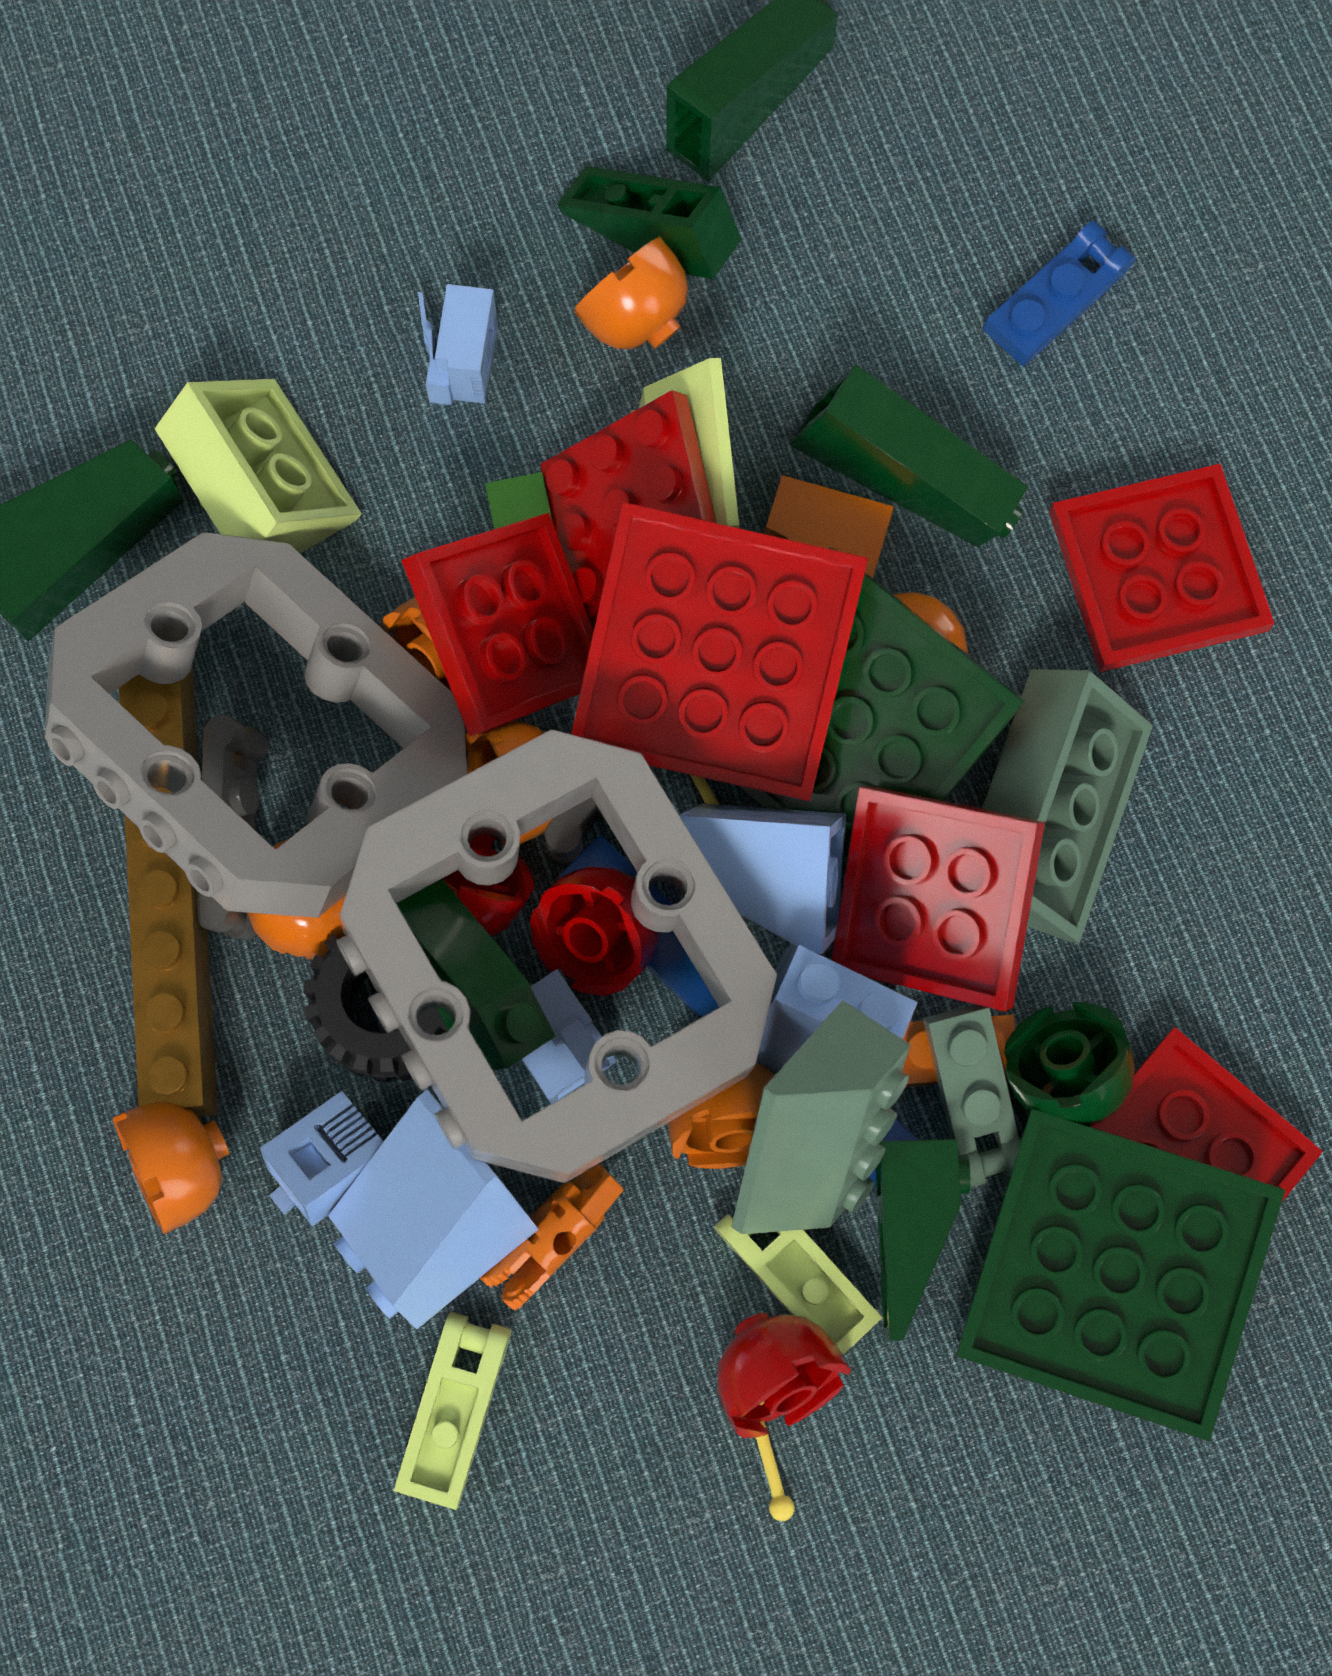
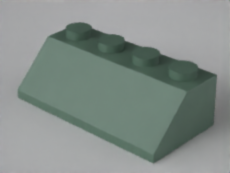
(1074, 769)
(822, 1126)

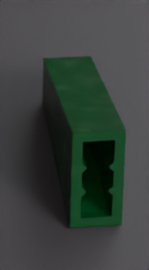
(744, 80)
(909, 459)
(77, 528)

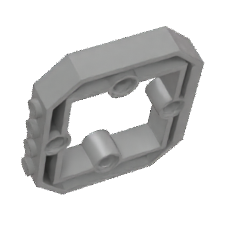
(154, 631)
(506, 802)

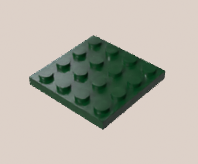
(904, 712)
(1120, 1273)

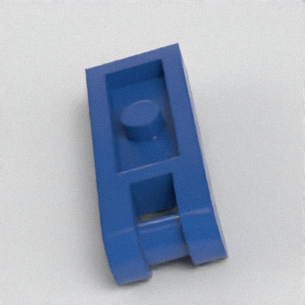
(1057, 294)

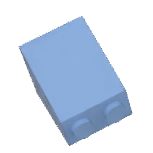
(776, 866)
(809, 991)
(425, 1218)

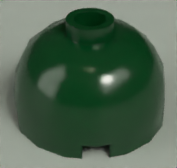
(1071, 1063)

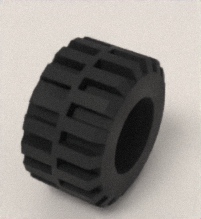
(336, 1029)

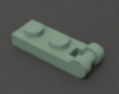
(973, 1088)

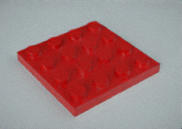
(718, 650)

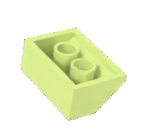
(707, 403)
(255, 463)

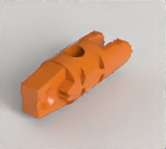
(563, 1226)

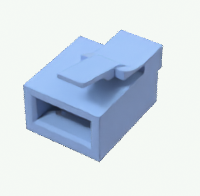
(465, 345)
(562, 1061)
(320, 1158)

